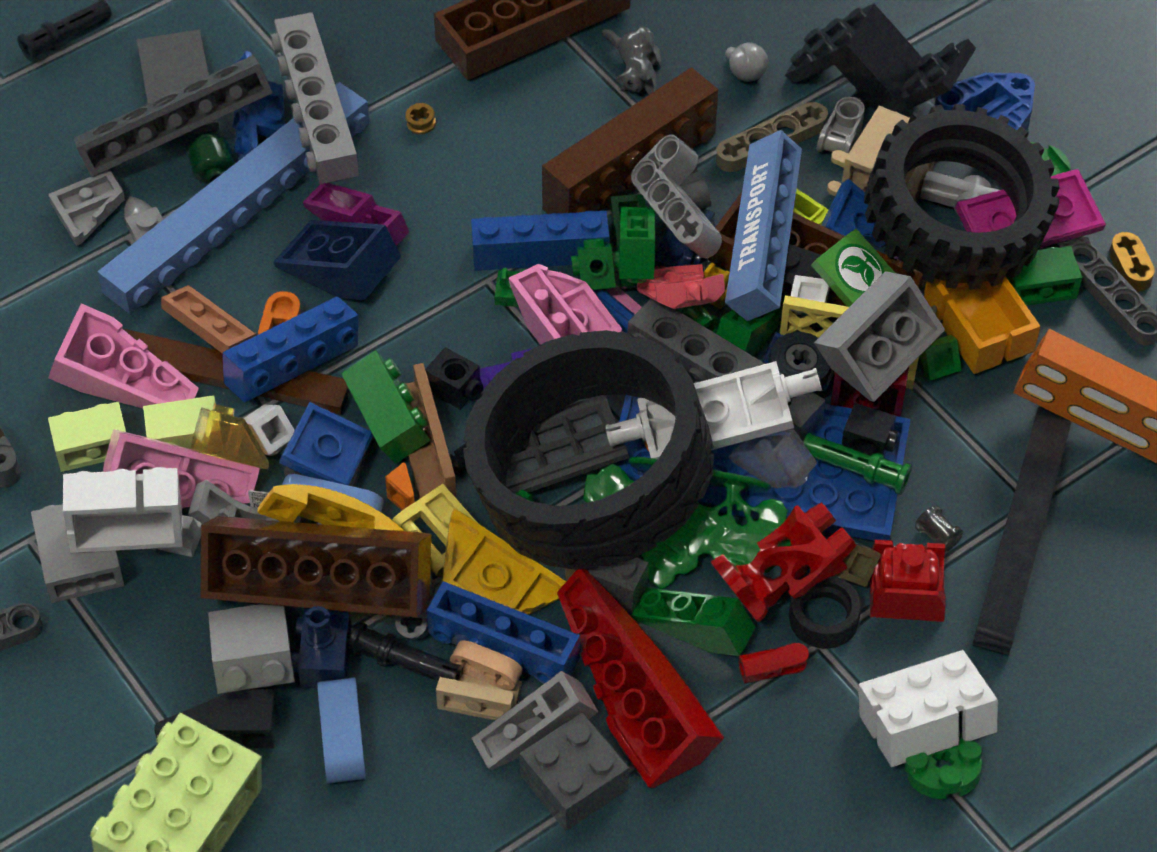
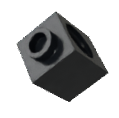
(454, 378)
(870, 431)

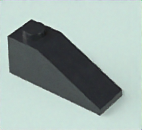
(239, 715)

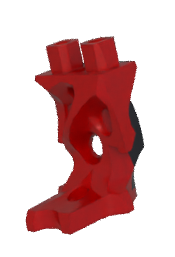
(802, 563)

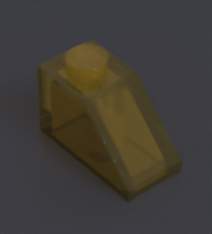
(227, 437)

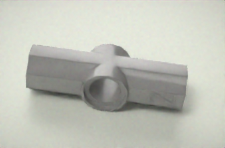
(951, 190)

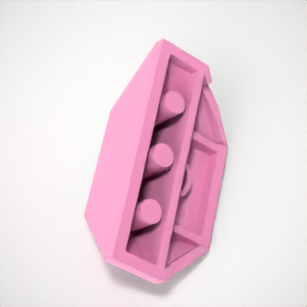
(558, 304)

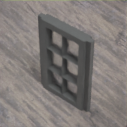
(565, 446)

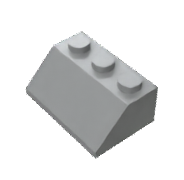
(880, 334)

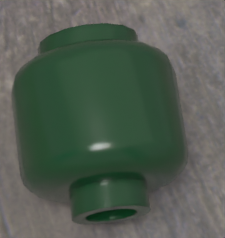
(209, 157)

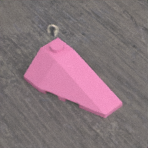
(112, 365)

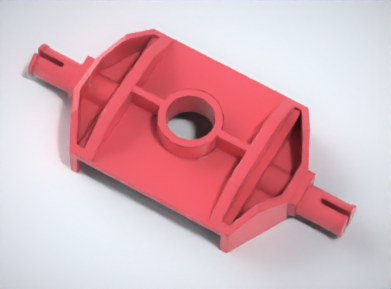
(682, 286)

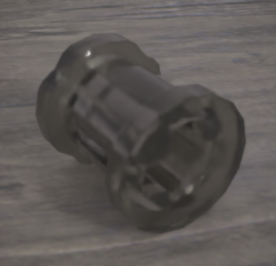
(938, 528)

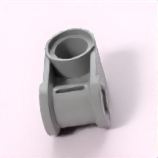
(843, 126)

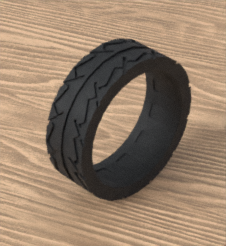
(555, 377)

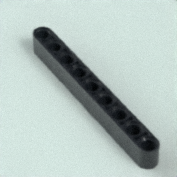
(1022, 533)

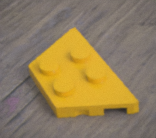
(494, 570)

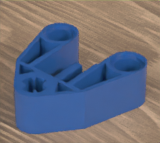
(998, 93)

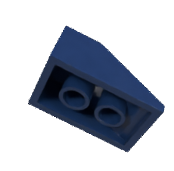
(340, 257)

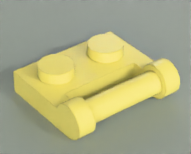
(435, 511)

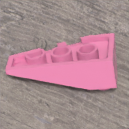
(142, 453)

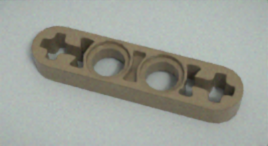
(793, 119)

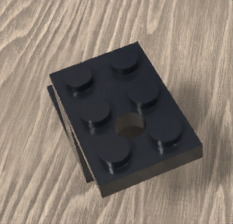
(880, 60)

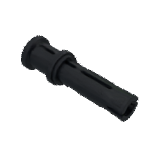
(52, 35)
(389, 650)

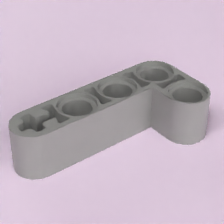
(659, 181)

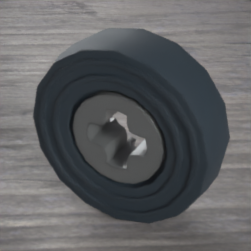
(797, 346)

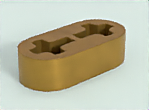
(1138, 259)

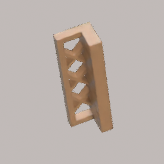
(431, 462)

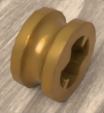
(419, 111)

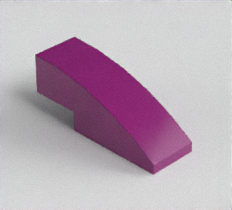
(347, 205)

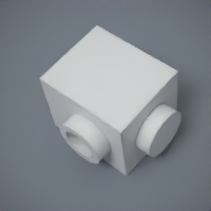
(270, 428)

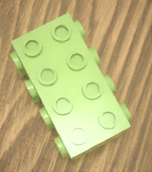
(182, 794)

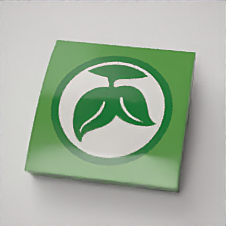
(850, 267)

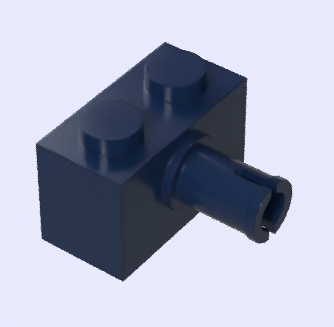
(322, 646)

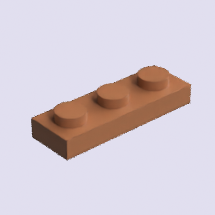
(205, 318)

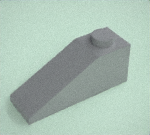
(533, 719)

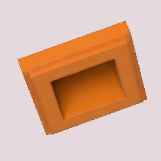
(399, 487)

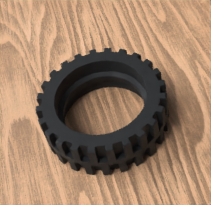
(984, 145)

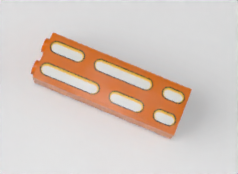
(1092, 392)

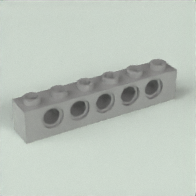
(315, 98)

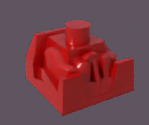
(908, 582)

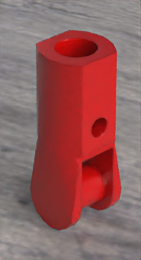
(773, 662)

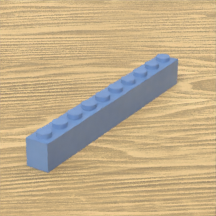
(216, 212)

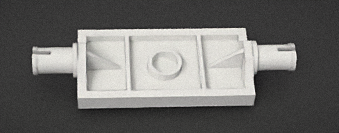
(735, 407)

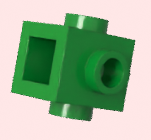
(602, 276)

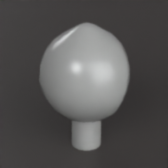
(747, 61)

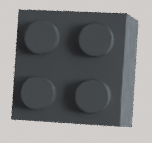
(574, 771)

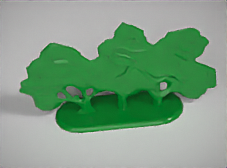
(705, 528)

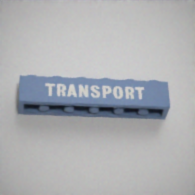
(763, 226)

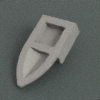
(140, 217)

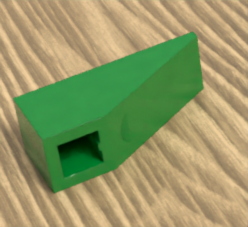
(698, 619)

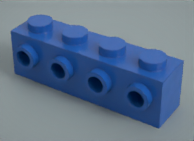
(534, 239)
(290, 349)
(531, 642)

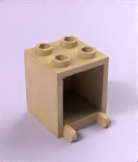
(863, 154)

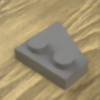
(87, 204)

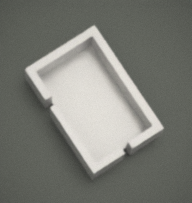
(122, 510)
(921, 706)

